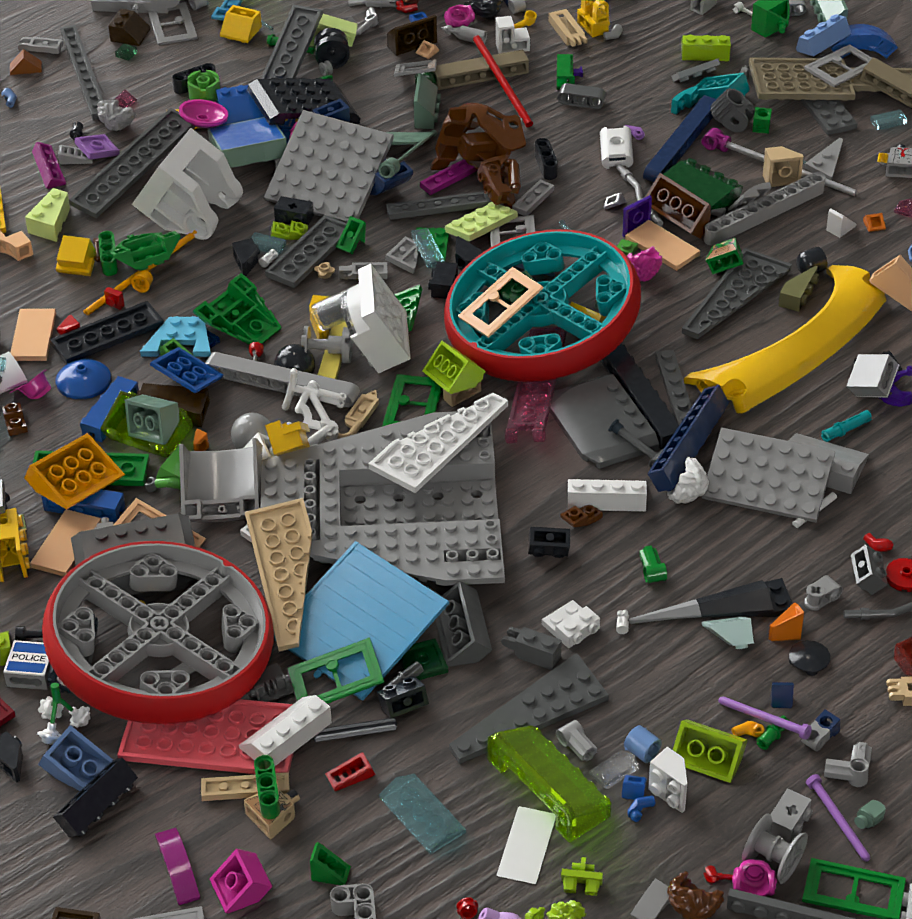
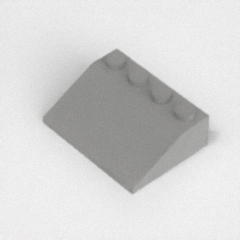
(846, 463)

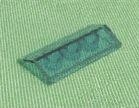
(421, 812)

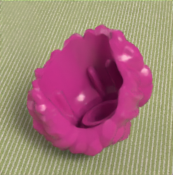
(646, 263)

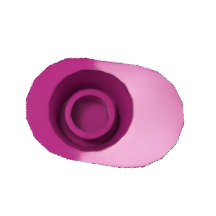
(36, 387)

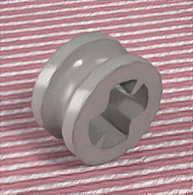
(325, 68)

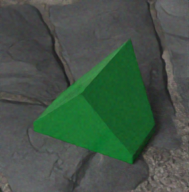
(327, 866)

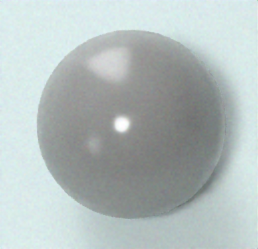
(247, 427)

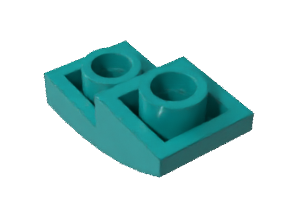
(684, 99)

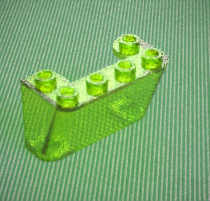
(116, 429)

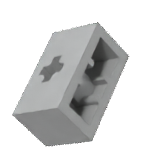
(790, 815)

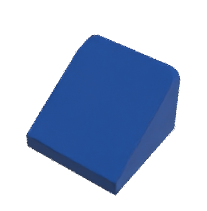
(633, 787)

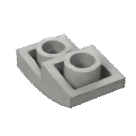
(652, 901)

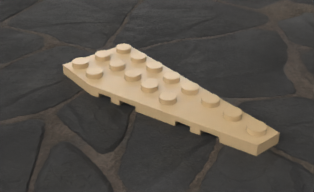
(282, 552)

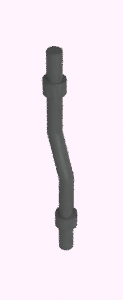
(866, 614)

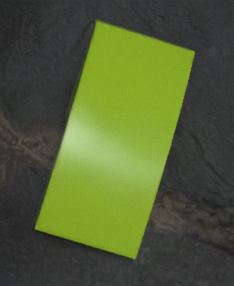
(292, 232)

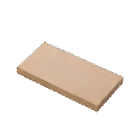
(673, 250)
(33, 334)
(57, 552)

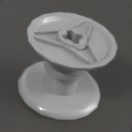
(775, 848)

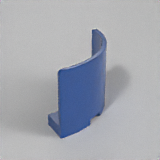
(869, 38)

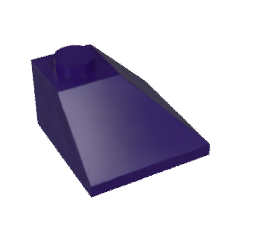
(636, 214)

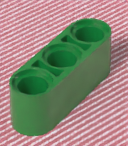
(106, 245)
(267, 787)

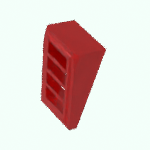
(353, 763)

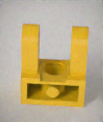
(592, 18)

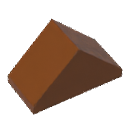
(25, 63)

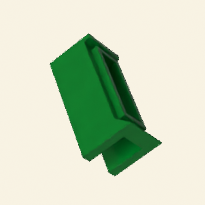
(564, 70)

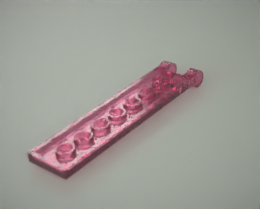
(532, 400)

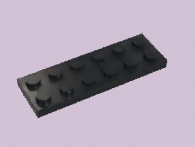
(107, 332)

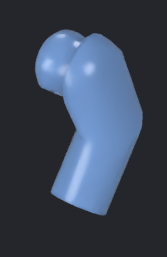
(10, 95)

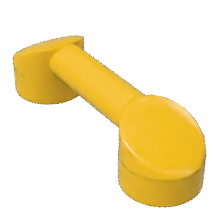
(529, 19)

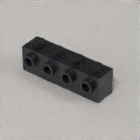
(95, 797)

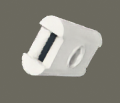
(616, 147)

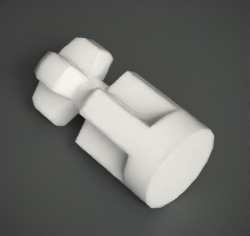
(268, 258)
(622, 622)

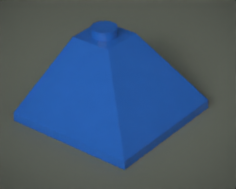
(186, 370)

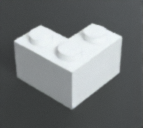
(510, 39)

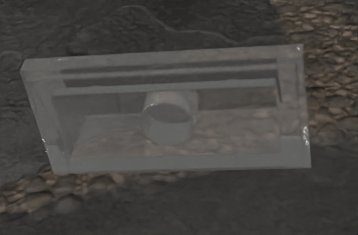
(614, 769)

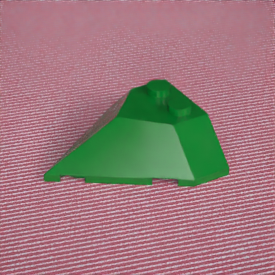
(146, 249)

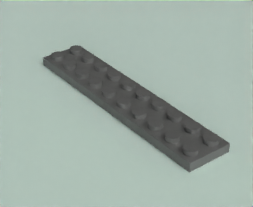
(131, 164)

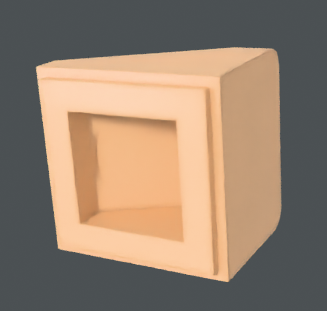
(427, 49)

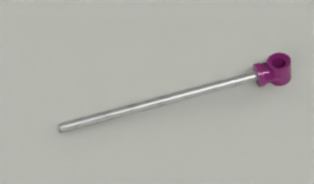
(716, 139)

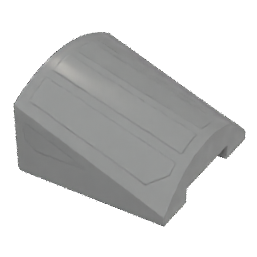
(220, 483)

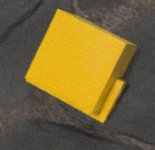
(76, 256)
(286, 437)

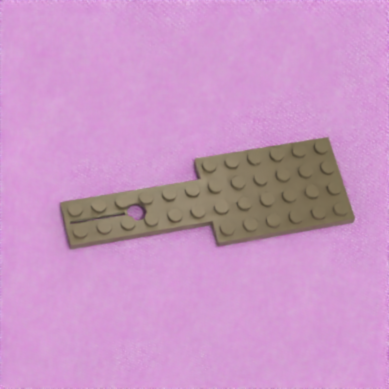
(789, 80)

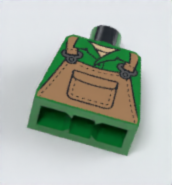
(725, 256)

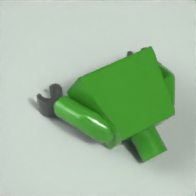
(168, 474)

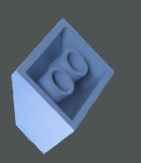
(823, 35)

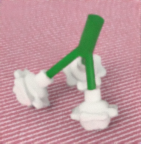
(52, 709)

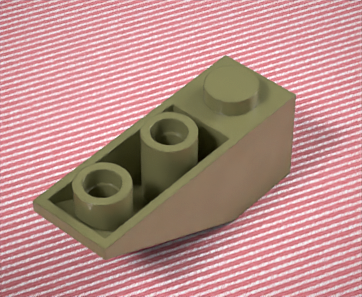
(797, 289)

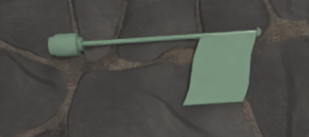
(391, 165)

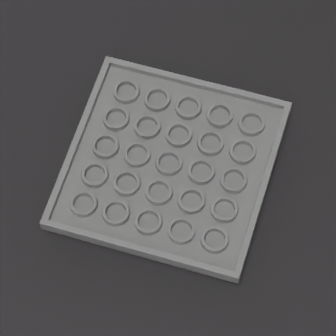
(330, 165)

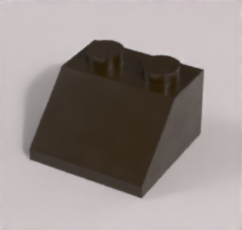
(128, 28)

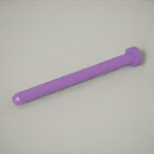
(804, 731)
(814, 782)

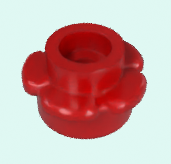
(467, 908)

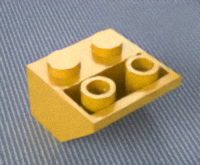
(241, 24)

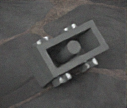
(869, 569)

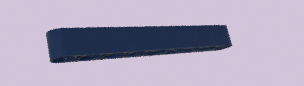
(680, 140)

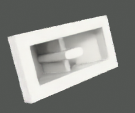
(838, 223)

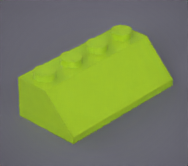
(453, 369)

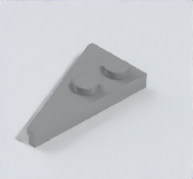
(825, 160)

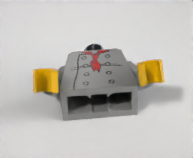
(897, 162)

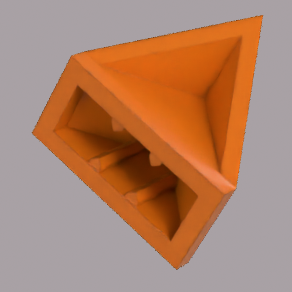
(787, 625)

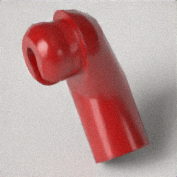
(406, 8)
(878, 544)

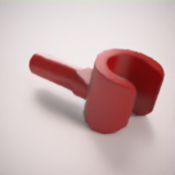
(712, 876)

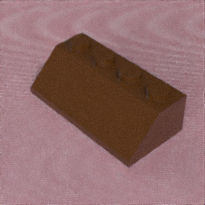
(679, 205)

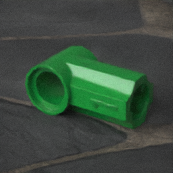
(652, 567)

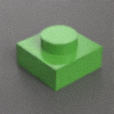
(627, 246)

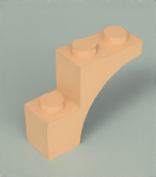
(16, 245)

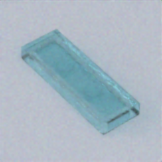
(427, 247)

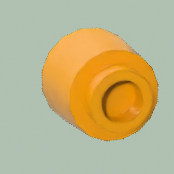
(142, 281)

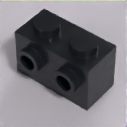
(549, 542)
(402, 697)

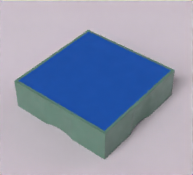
(248, 141)

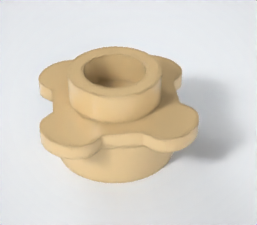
(324, 270)

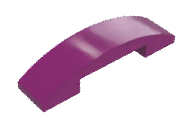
(178, 866)

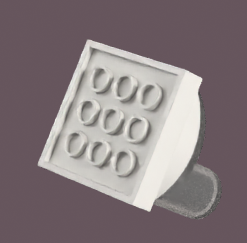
(372, 317)

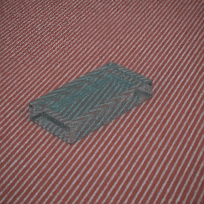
(888, 119)
(268, 242)

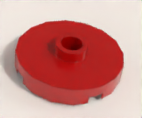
(900, 574)

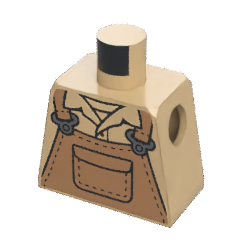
(272, 827)

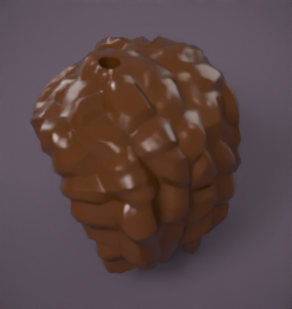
(692, 901)

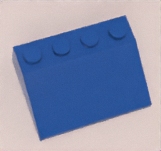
(238, 104)

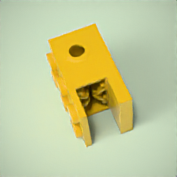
(13, 537)

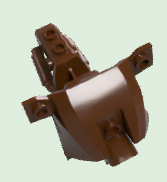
(484, 150)

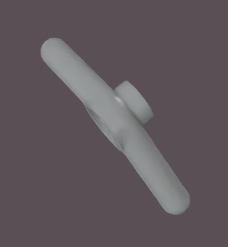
(371, 20)

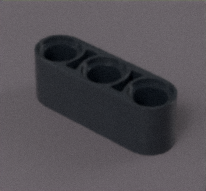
(180, 79)
(546, 158)

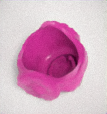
(459, 16)
(755, 878)

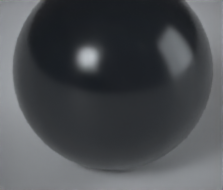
(295, 357)

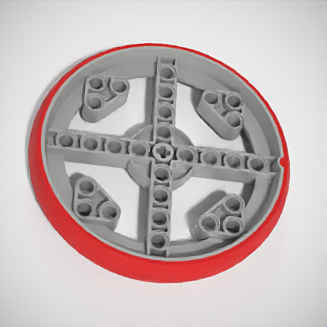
(157, 632)

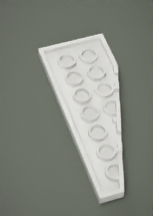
(424, 453)

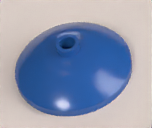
(83, 379)

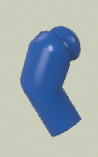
(638, 804)

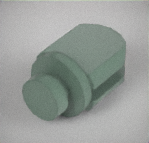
(870, 814)

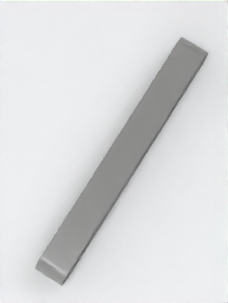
(764, 208)
(275, 377)

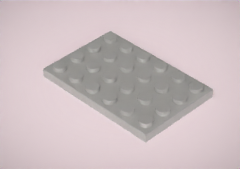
(769, 474)

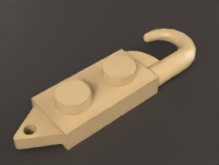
(360, 413)

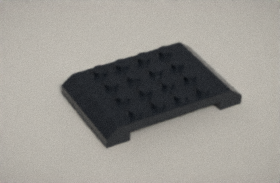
(289, 97)

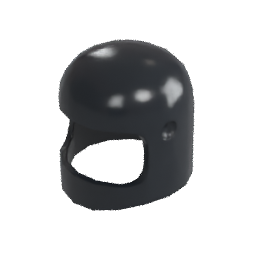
(811, 258)

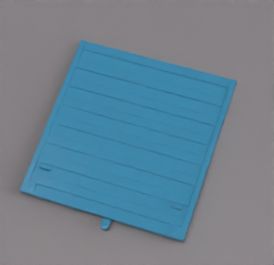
(363, 600)

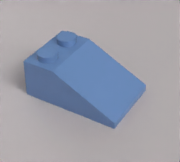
(74, 759)

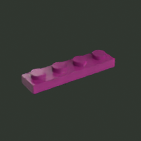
(447, 177)

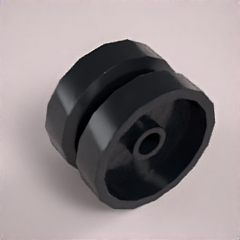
(333, 46)

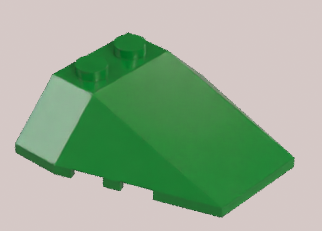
(240, 313)

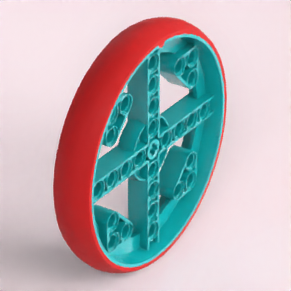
(543, 355)

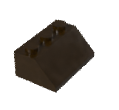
(411, 35)

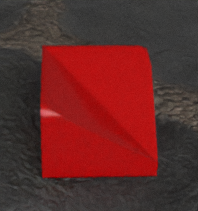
(68, 325)

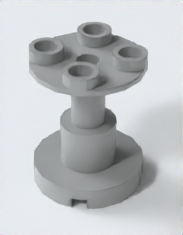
(334, 344)

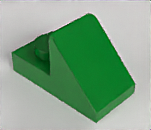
(351, 235)

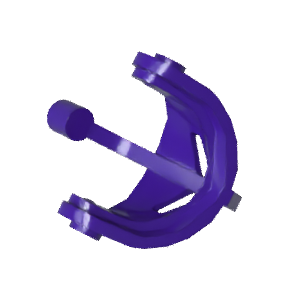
(898, 397)

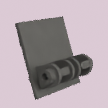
(271, 685)

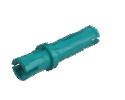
(841, 428)

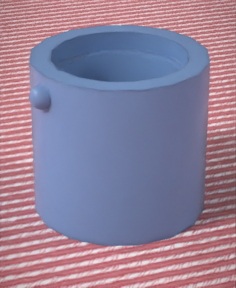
(642, 744)

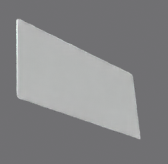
(526, 845)

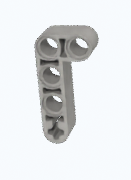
(349, 901)

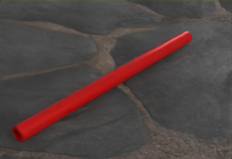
(503, 81)

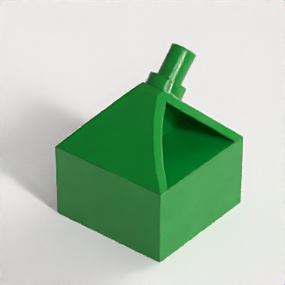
(770, 16)

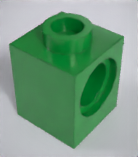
(762, 120)

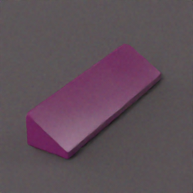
(48, 165)

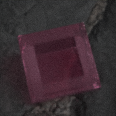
(125, 99)
(904, 207)

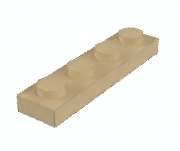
(237, 786)

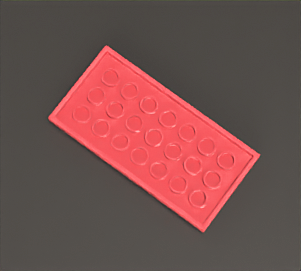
(204, 742)

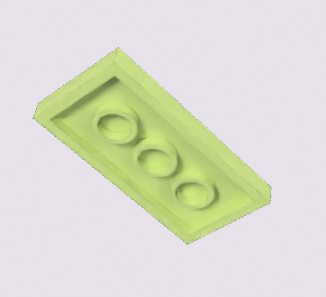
(481, 221)

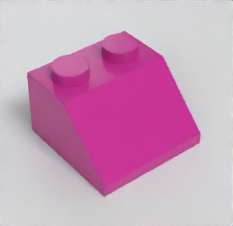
(240, 881)

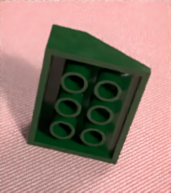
(705, 183)

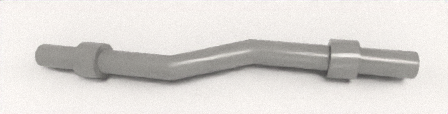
(628, 176)

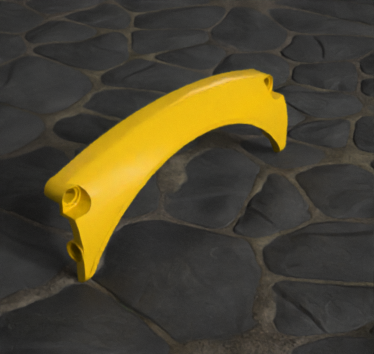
(788, 360)

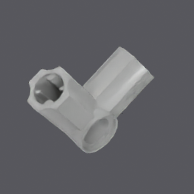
(854, 771)

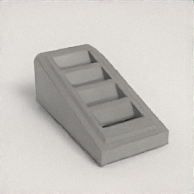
(72, 155)

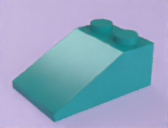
(717, 85)

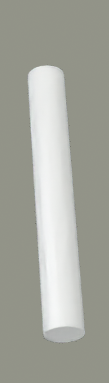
(826, 501)

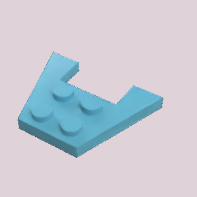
(183, 329)

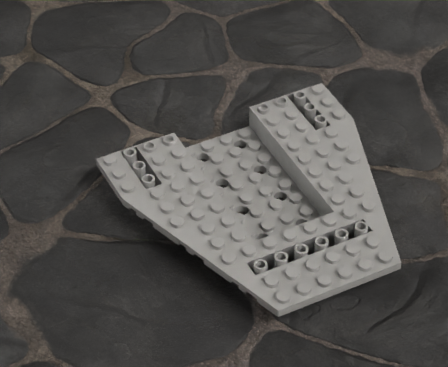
(420, 535)

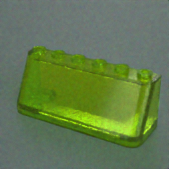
(550, 778)

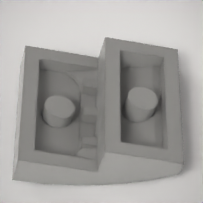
(751, 195)

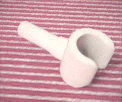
(739, 6)

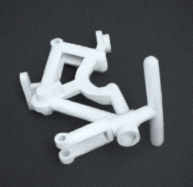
(326, 428)

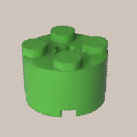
(203, 85)

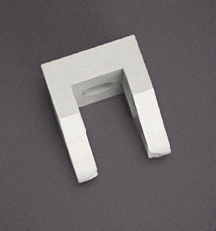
(185, 185)

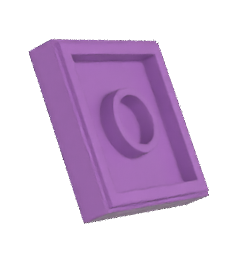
(96, 146)

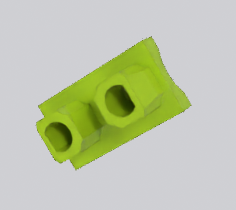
(582, 874)

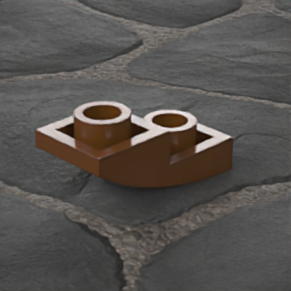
(14, 419)
(582, 516)

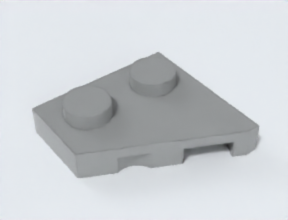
(404, 255)

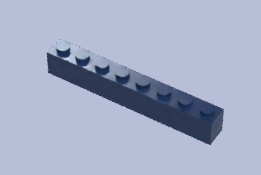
(688, 438)

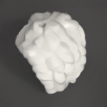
(691, 483)

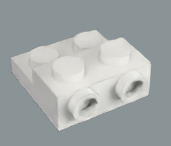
(572, 623)

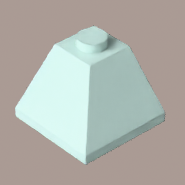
(734, 631)

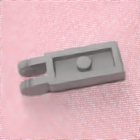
(40, 45)

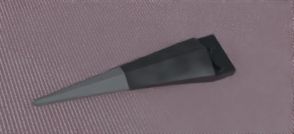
(752, 599)

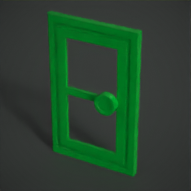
(397, 397)
(331, 661)
(851, 903)

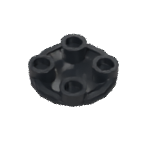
(809, 656)

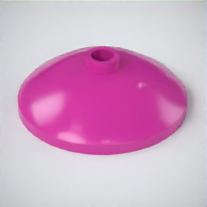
(203, 113)

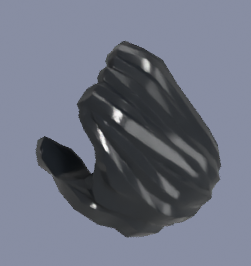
(485, 8)

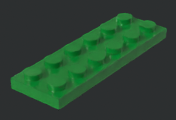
(132, 465)

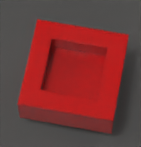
(114, 298)

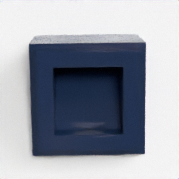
(782, 695)

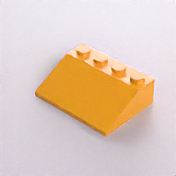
(73, 472)

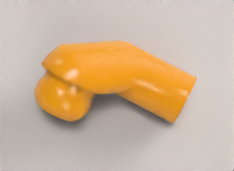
(750, 728)

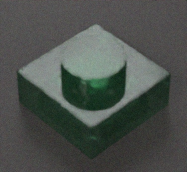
(126, 52)

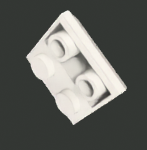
(669, 778)

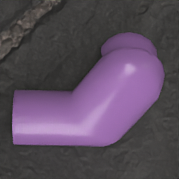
(637, 132)

